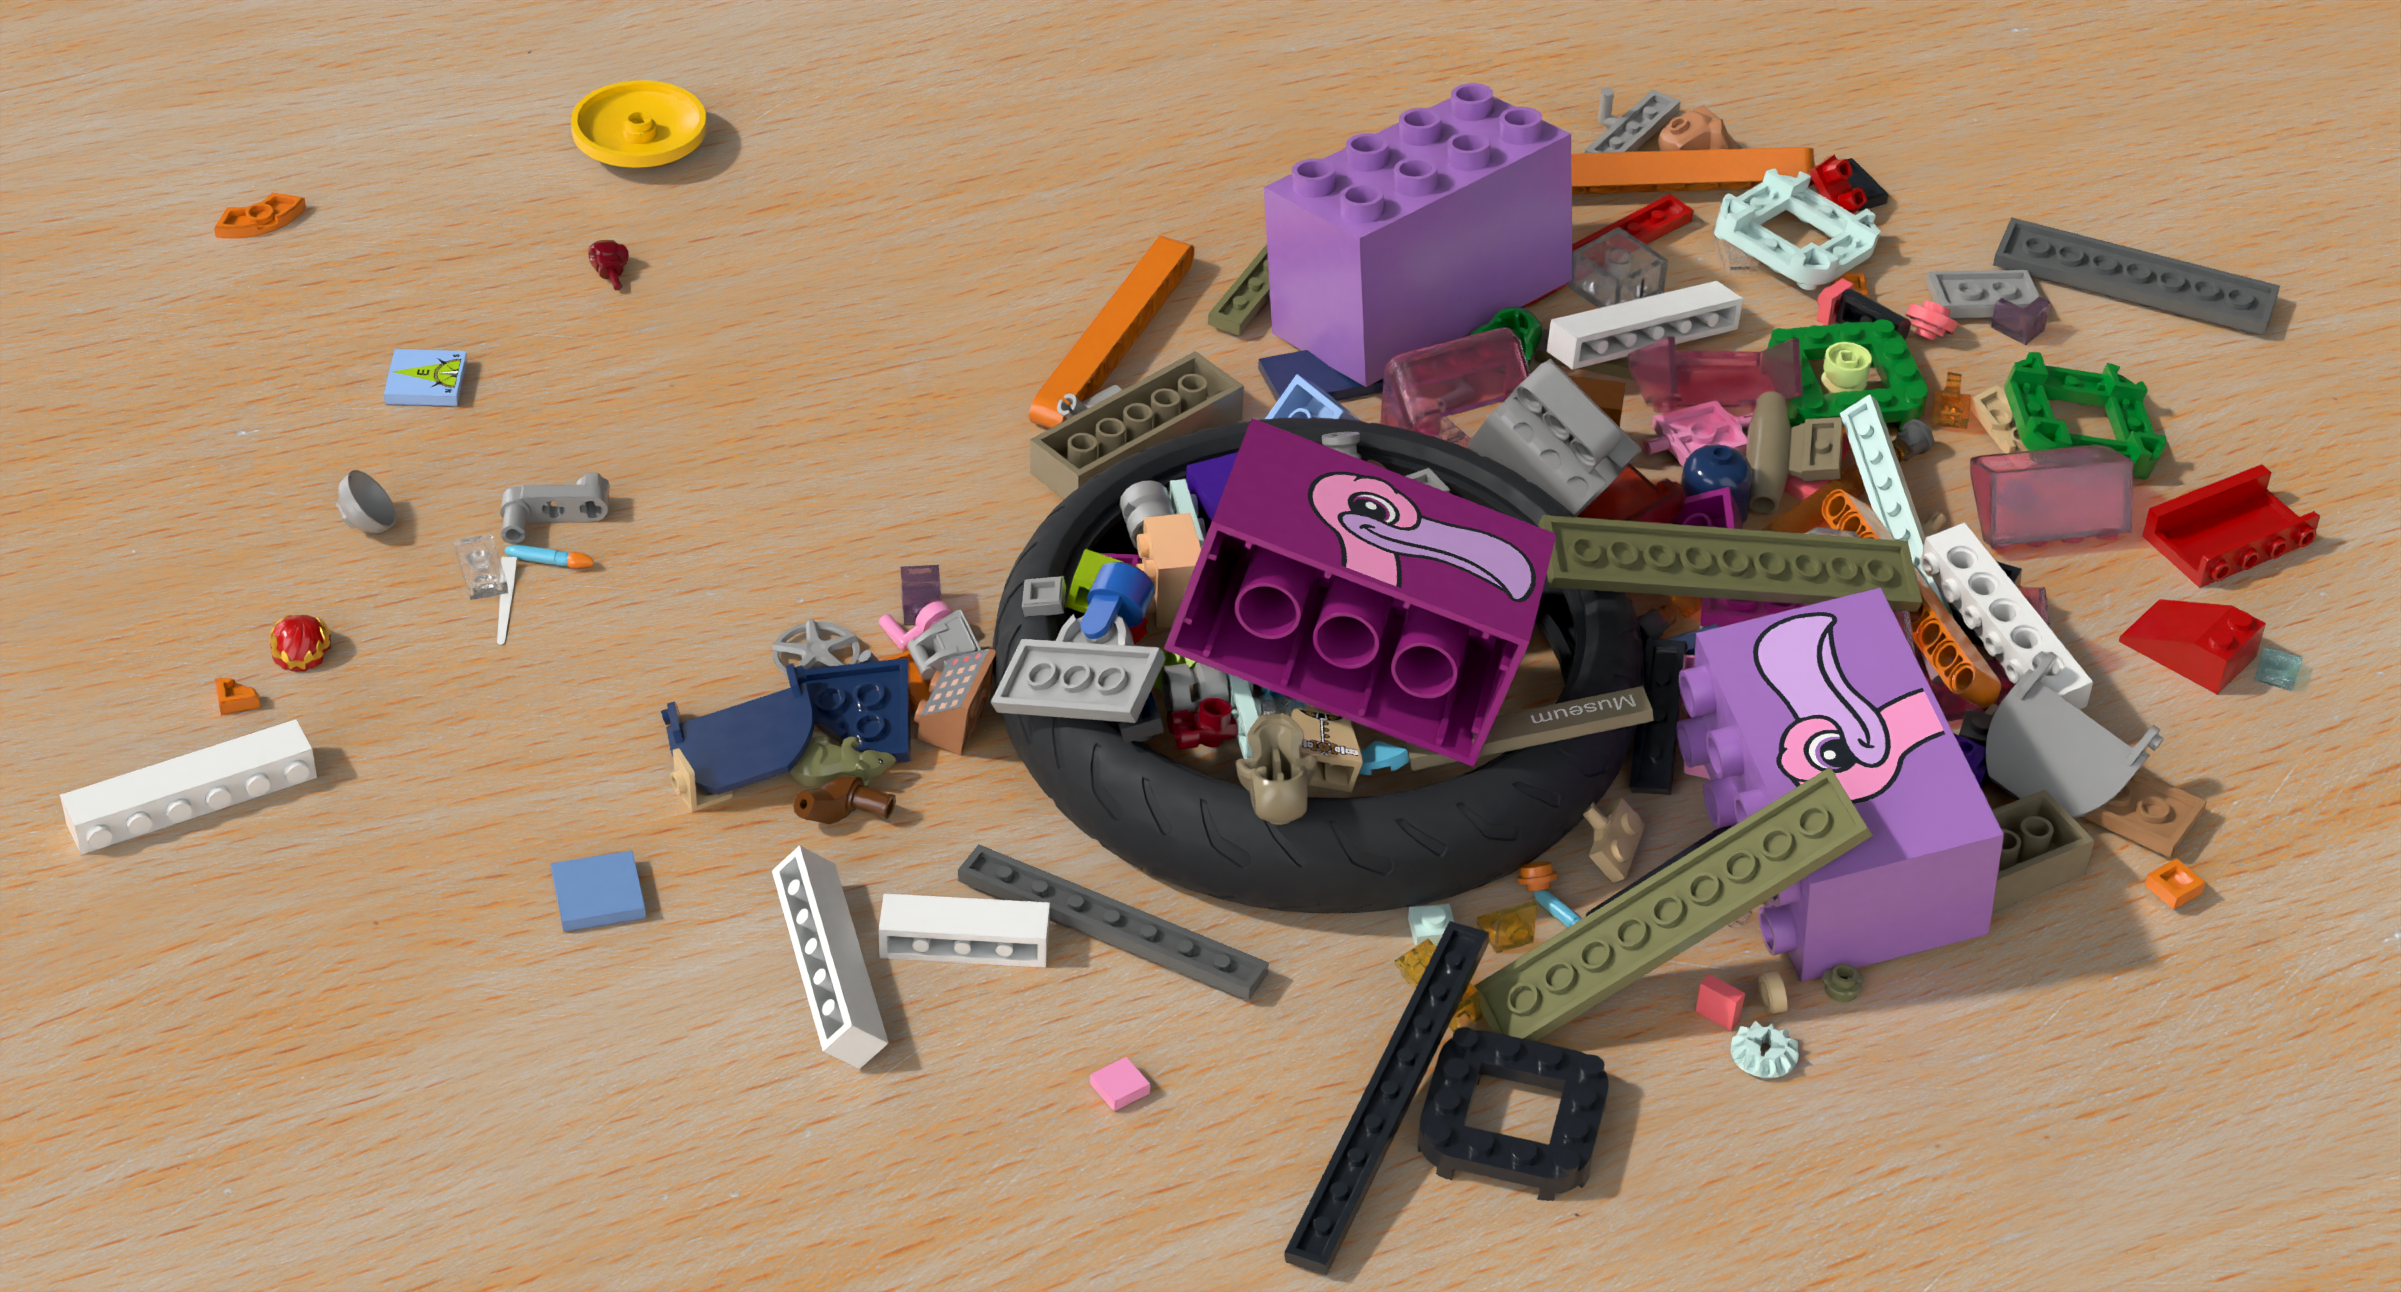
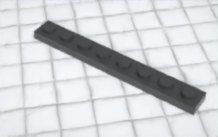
(1116, 922)

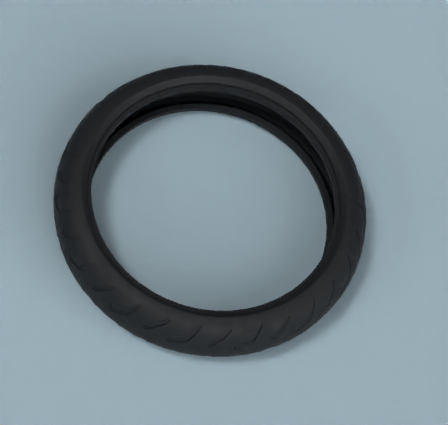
(1342, 850)

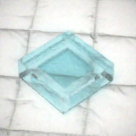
(2278, 669)

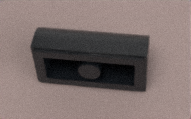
(1859, 308)

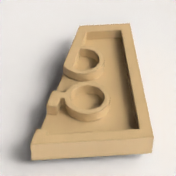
(1996, 417)

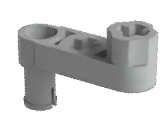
(532, 504)

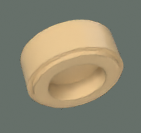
(1773, 992)

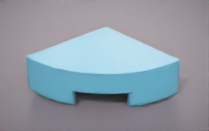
(1382, 755)

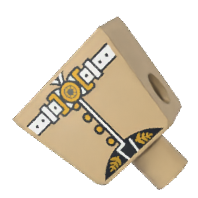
(1333, 744)

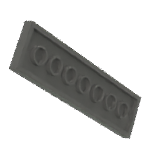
(2137, 276)

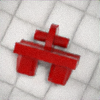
(1832, 183)

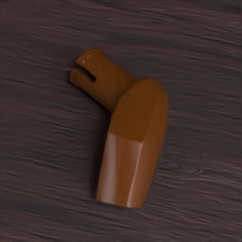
(840, 798)

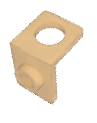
(684, 784)

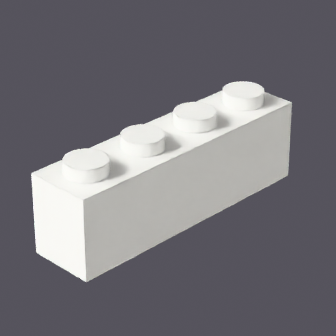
(964, 930)

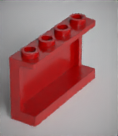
(2227, 527)

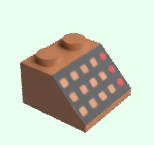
(956, 701)

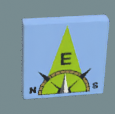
(425, 377)

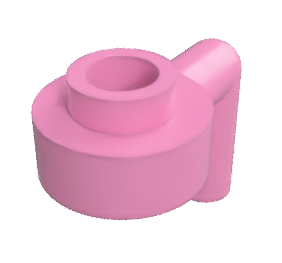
(926, 618)

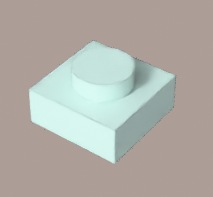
(1429, 922)

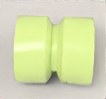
(1845, 368)

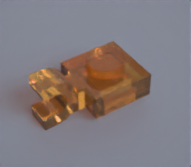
(1950, 406)

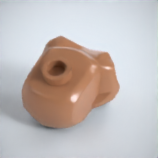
(1696, 131)

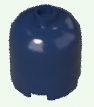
(1717, 468)

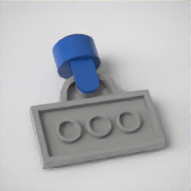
(1093, 663)

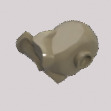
(1277, 772)

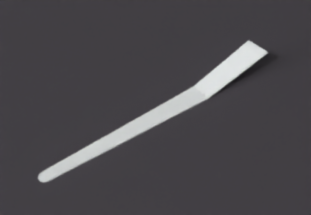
(509, 568)

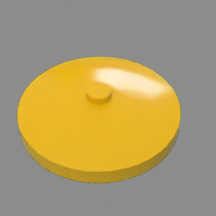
(638, 123)

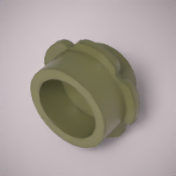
(1843, 982)

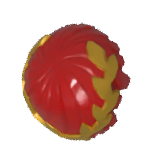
(299, 642)

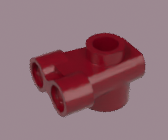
(1207, 727)

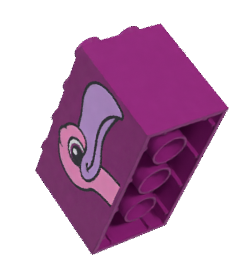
(1363, 593)

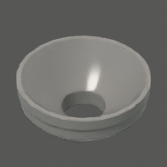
(365, 503)

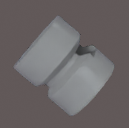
(1142, 501)
(1206, 684)

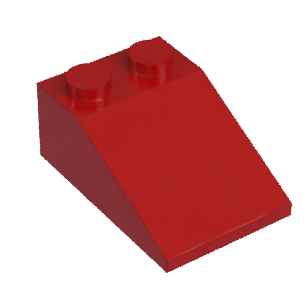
(2197, 640)

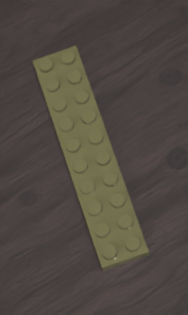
(1726, 562)
(1673, 910)

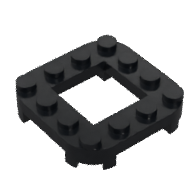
(1549, 1166)

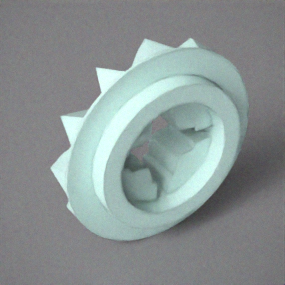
(1777, 1061)

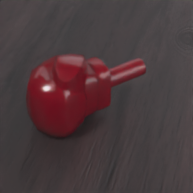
(608, 260)

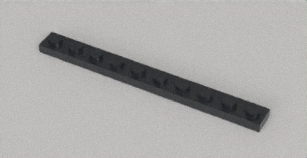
(1386, 1099)

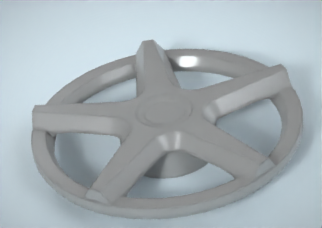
(815, 652)

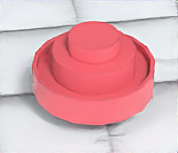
(1931, 320)

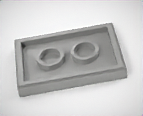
(1976, 292)

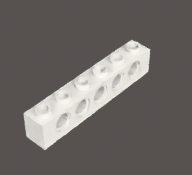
(2000, 612)

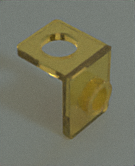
(1513, 928)

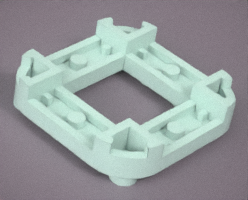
(1813, 265)

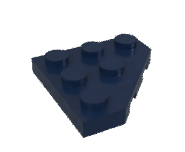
(865, 703)

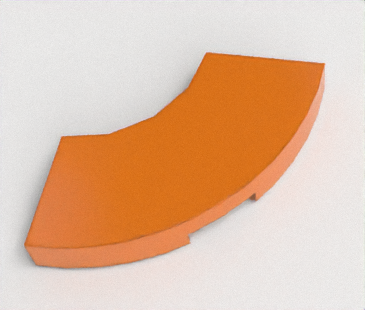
(259, 218)

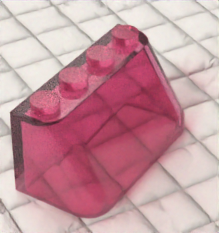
(2052, 495)

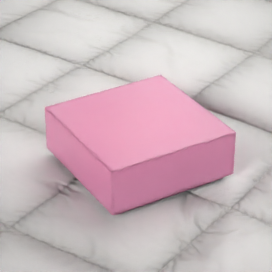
(1120, 1083)

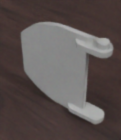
(2053, 746)

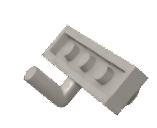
(1635, 126)

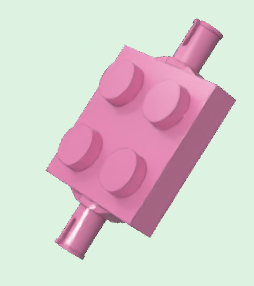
(1695, 427)

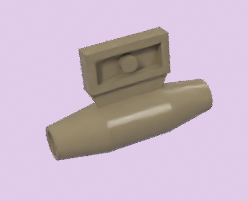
(1777, 450)

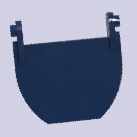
(747, 739)

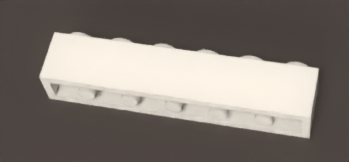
(1628, 326)
(188, 786)
(829, 958)

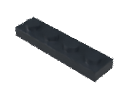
(1657, 739)

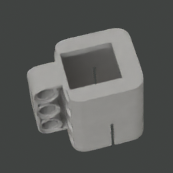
(1556, 438)

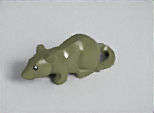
(826, 762)

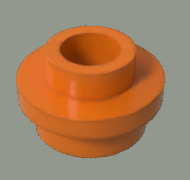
(1537, 875)

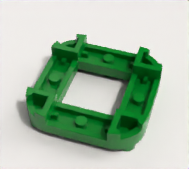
(2034, 383)
(1904, 389)

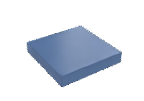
(598, 890)

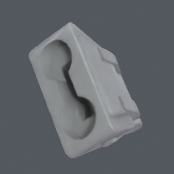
(942, 641)

